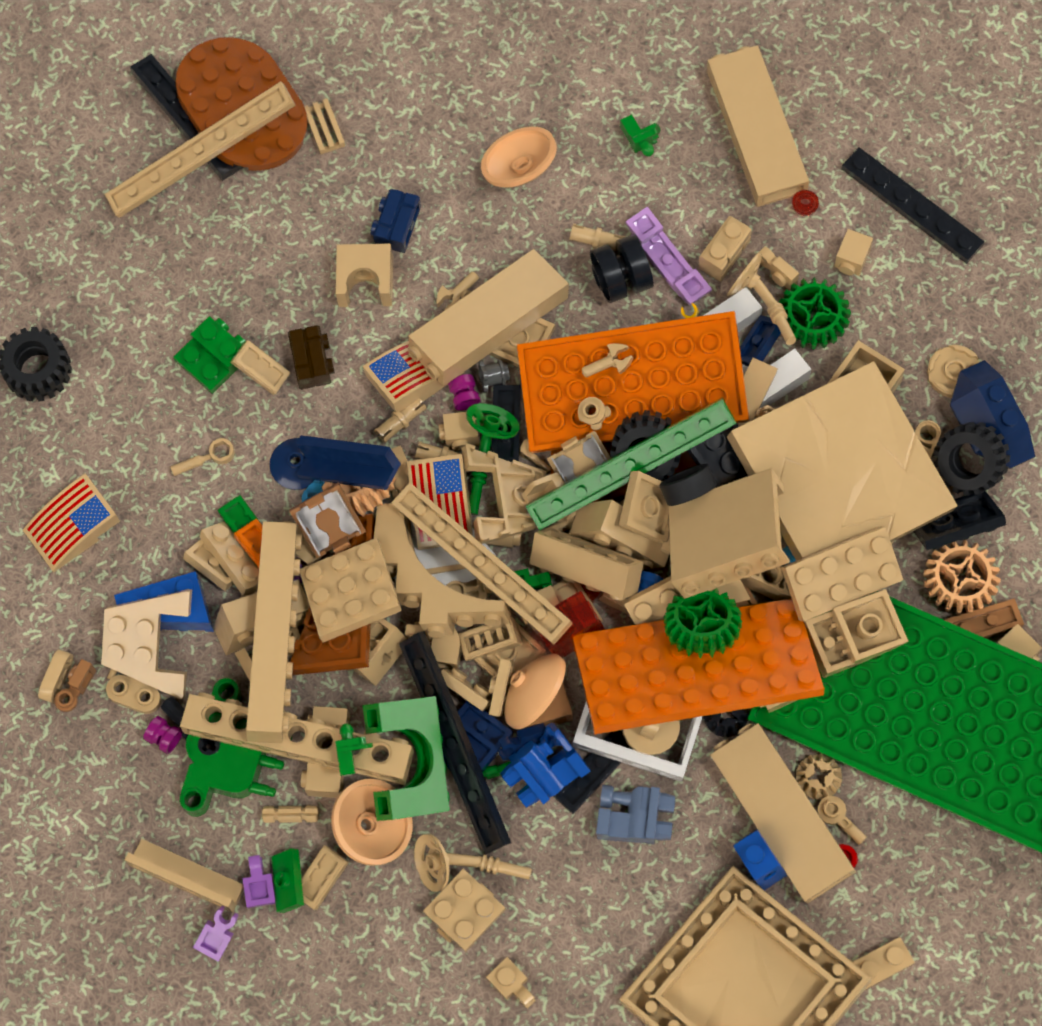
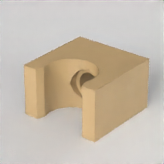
(364, 263)

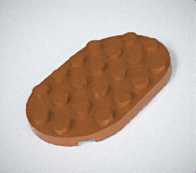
(225, 76)

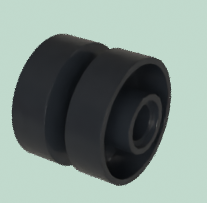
(613, 271)

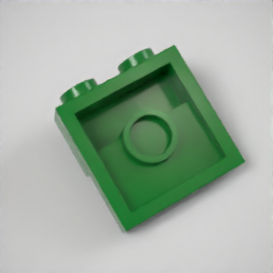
(210, 354)

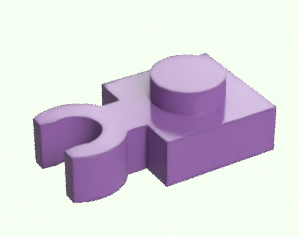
(215, 936)

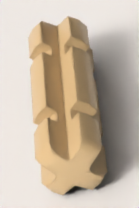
(290, 814)

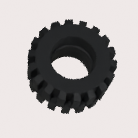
(43, 382)
(643, 426)
(991, 448)

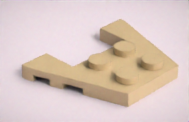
(509, 483)
(133, 640)

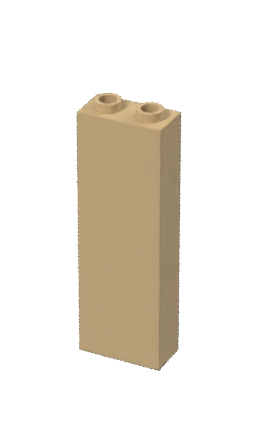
(757, 125)
(487, 317)
(782, 812)

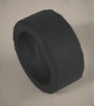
(688, 484)

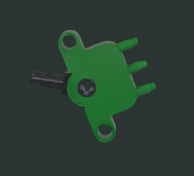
(227, 769)

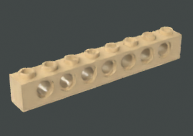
(200, 707)

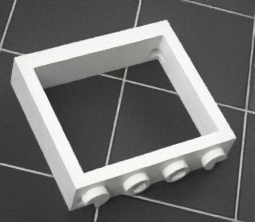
(632, 757)

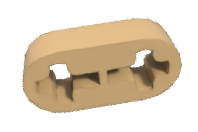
(55, 675)

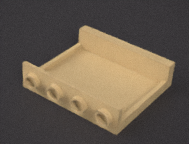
(726, 534)

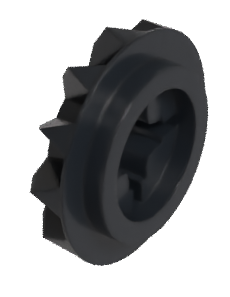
(728, 727)

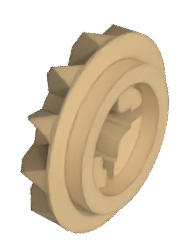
(814, 788)

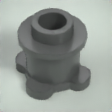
(493, 374)

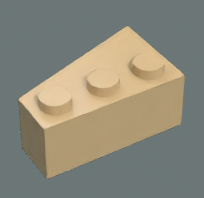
(599, 524)
(237, 620)

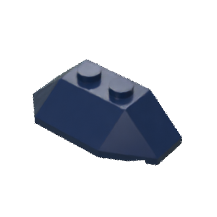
(985, 398)

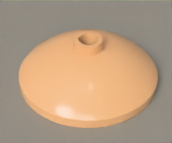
(519, 157)
(533, 690)
(382, 839)

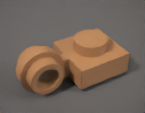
(78, 681)

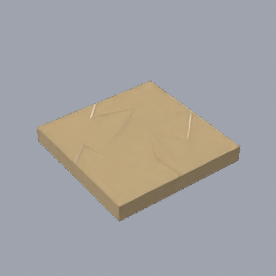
(844, 464)
(745, 965)

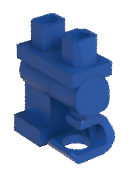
(544, 776)

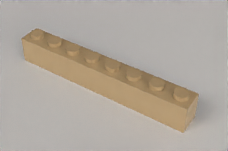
(272, 633)

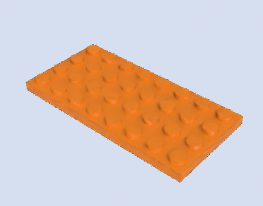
(673, 372)
(642, 680)

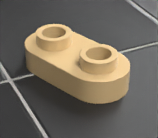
(132, 694)

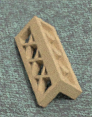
(186, 875)

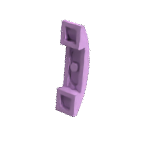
(666, 258)

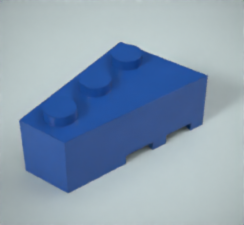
(199, 617)

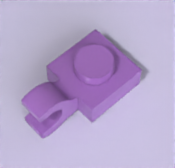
(259, 887)

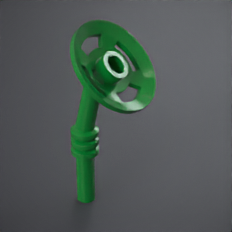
(489, 430)

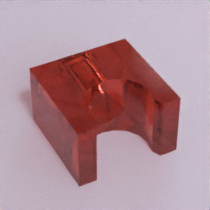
(584, 620)

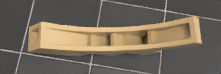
(415, 586)

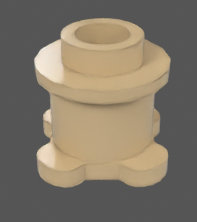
(598, 417)

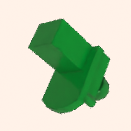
(640, 139)
(345, 749)

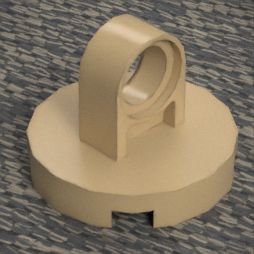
(652, 738)

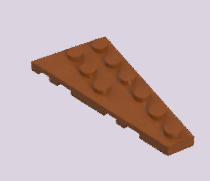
(339, 653)

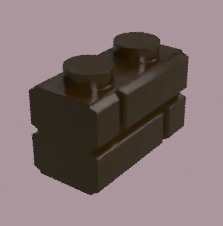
(310, 358)

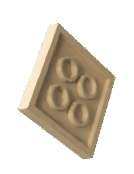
(350, 590)

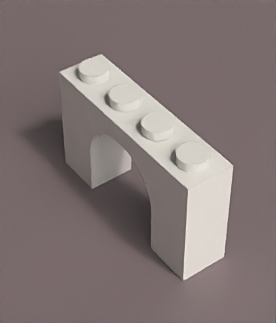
(791, 367)

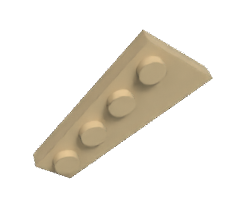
(652, 602)

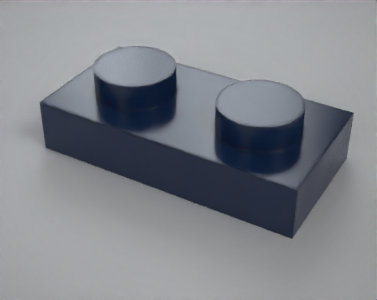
(759, 340)

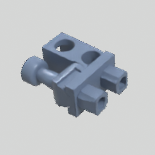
(641, 821)

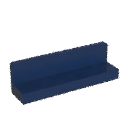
(347, 462)

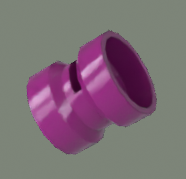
(464, 393)
(162, 734)

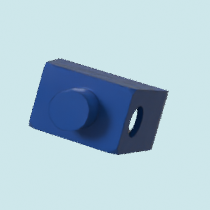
(760, 859)

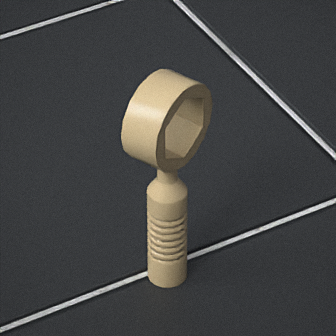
(198, 460)

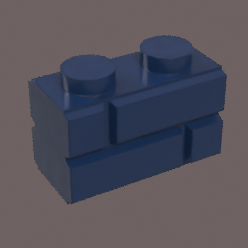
(396, 219)

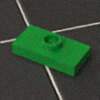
(237, 514)
(287, 880)

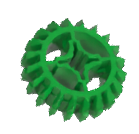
(803, 309)
(704, 628)

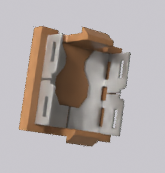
(327, 521)

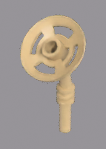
(750, 279)
(440, 860)

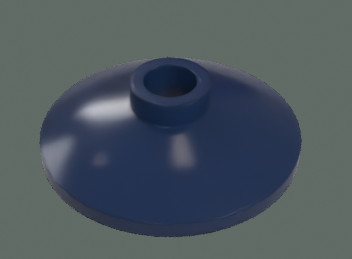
(283, 470)

